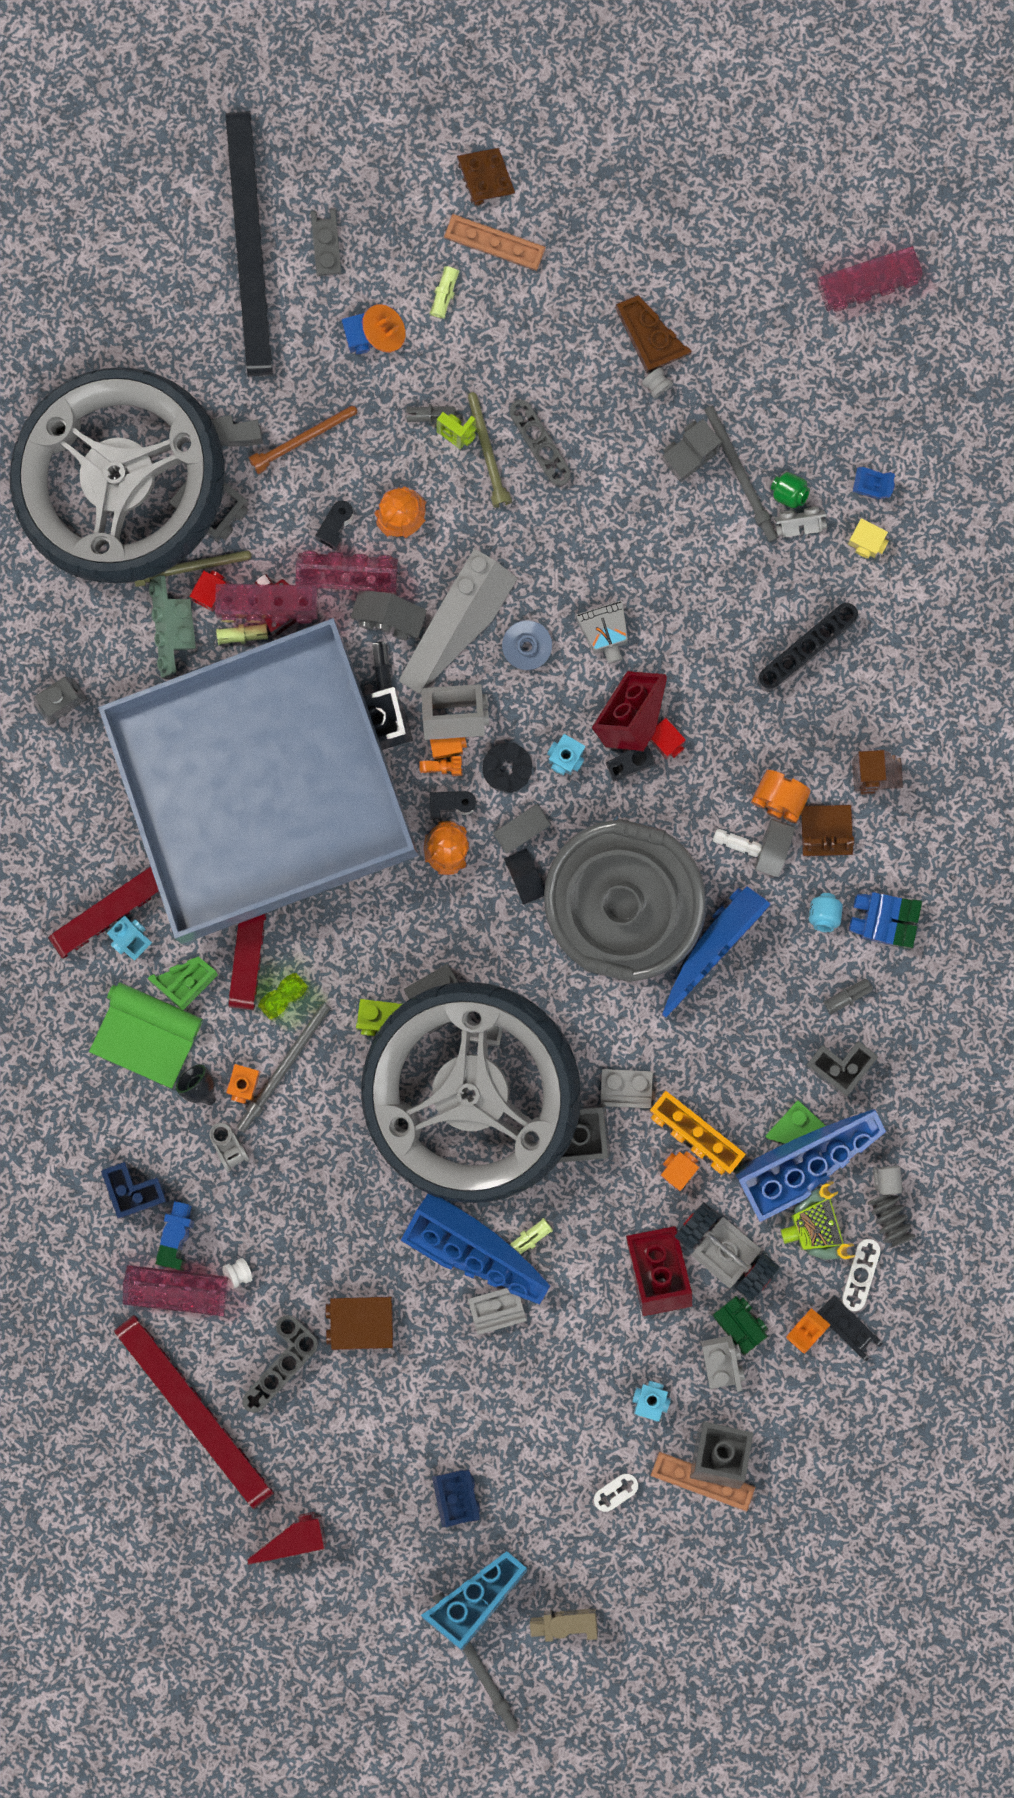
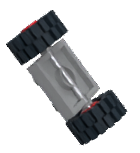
(726, 1252)

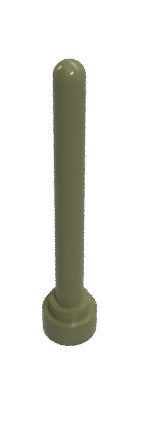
(499, 493)
(201, 564)

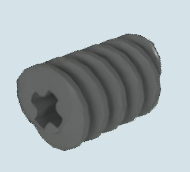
(891, 1219)

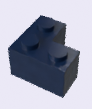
(129, 1197)

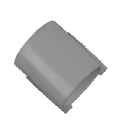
(228, 1147)
(888, 1180)

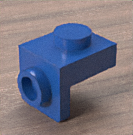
(874, 483)

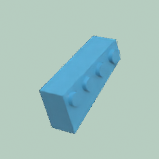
(471, 1605)

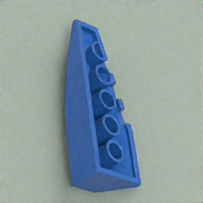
(719, 938)
(801, 1165)
(465, 1243)

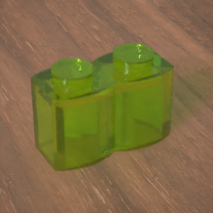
(289, 991)

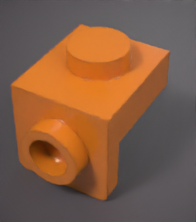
(807, 1331)

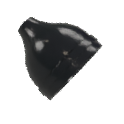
(197, 1085)

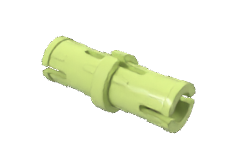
(444, 292)
(242, 634)
(532, 1236)

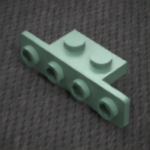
(172, 625)

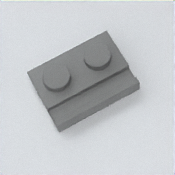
(626, 1088)
(496, 1310)

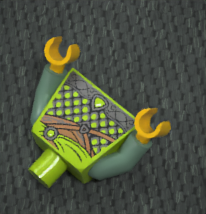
(817, 1227)

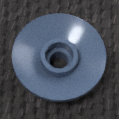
(525, 632)

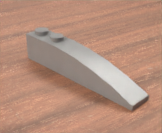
(460, 618)

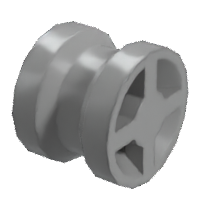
(657, 383)

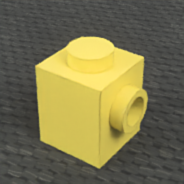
(868, 539)

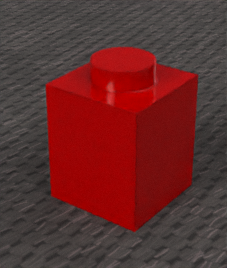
(205, 589)
(668, 739)

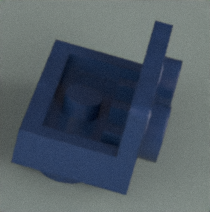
(456, 1497)

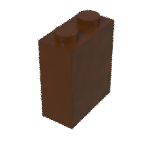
(360, 1323)

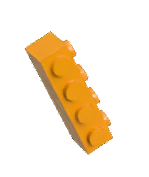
(696, 1132)

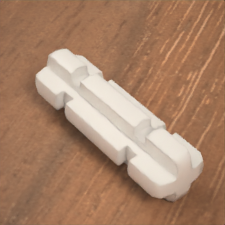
(737, 843)

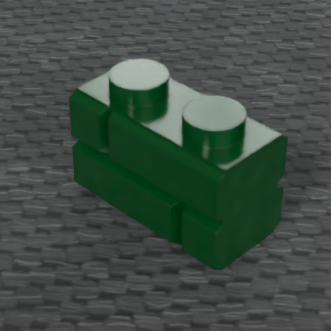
(740, 1324)

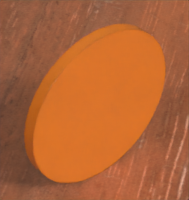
(384, 328)

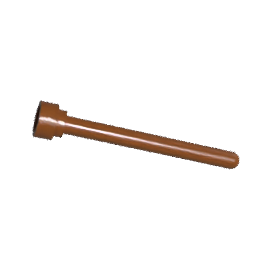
(262, 460)

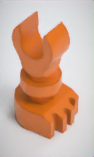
(443, 766)

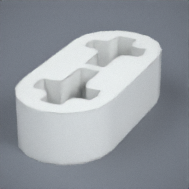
(619, 1497)

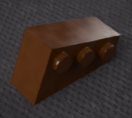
(876, 771)

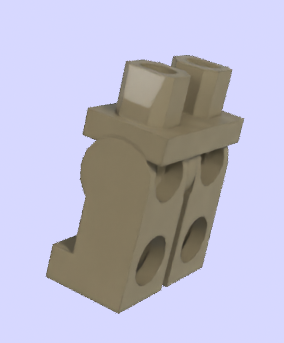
(565, 1623)

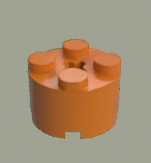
(781, 796)

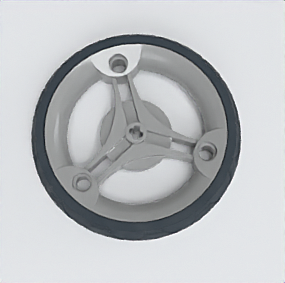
(118, 496)
(473, 1112)

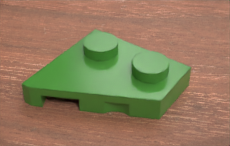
(184, 981)
(794, 1124)

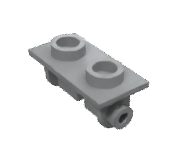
(810, 520)

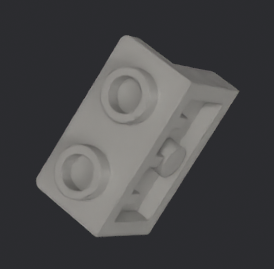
(721, 1362)

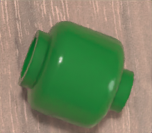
(790, 490)

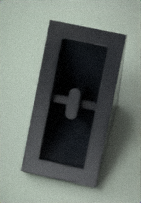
(525, 876)

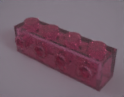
(869, 279)
(347, 572)
(266, 602)
(175, 1290)

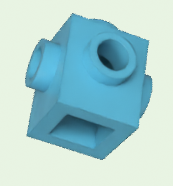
(566, 746)
(129, 937)
(655, 1410)

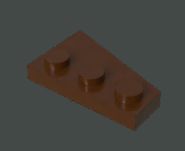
(649, 336)

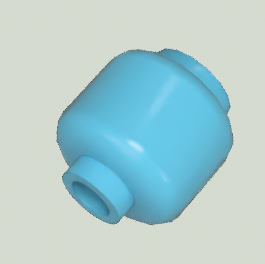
(825, 912)

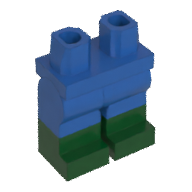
(878, 919)
(174, 1236)

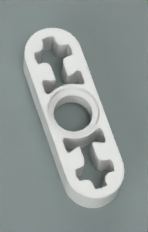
(872, 1258)

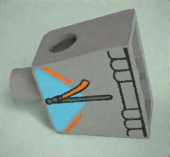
(605, 630)

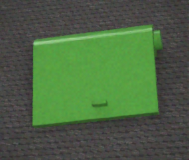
(145, 1035)

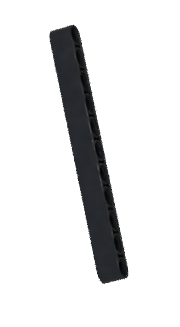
(248, 244)

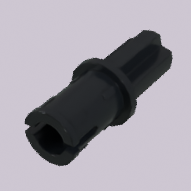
(382, 665)

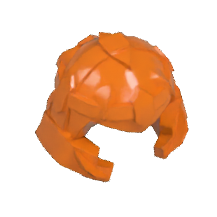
(400, 512)
(446, 847)

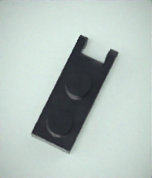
(848, 1326)

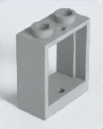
(457, 724)

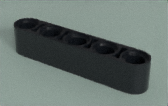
(816, 639)

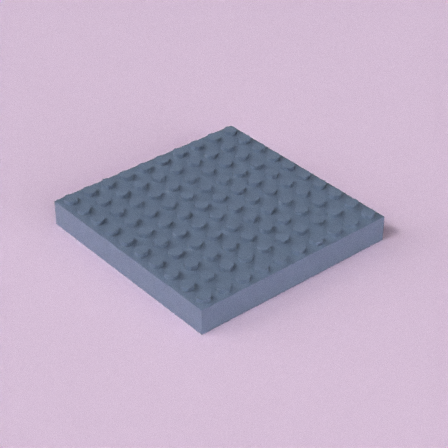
(257, 781)

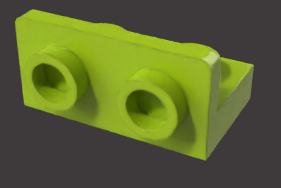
(454, 432)
(373, 1015)

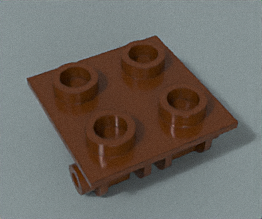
(485, 175)
(827, 830)

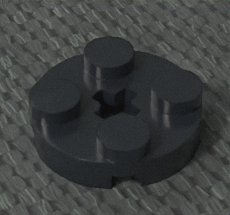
(512, 754)

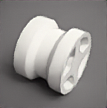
(237, 1273)

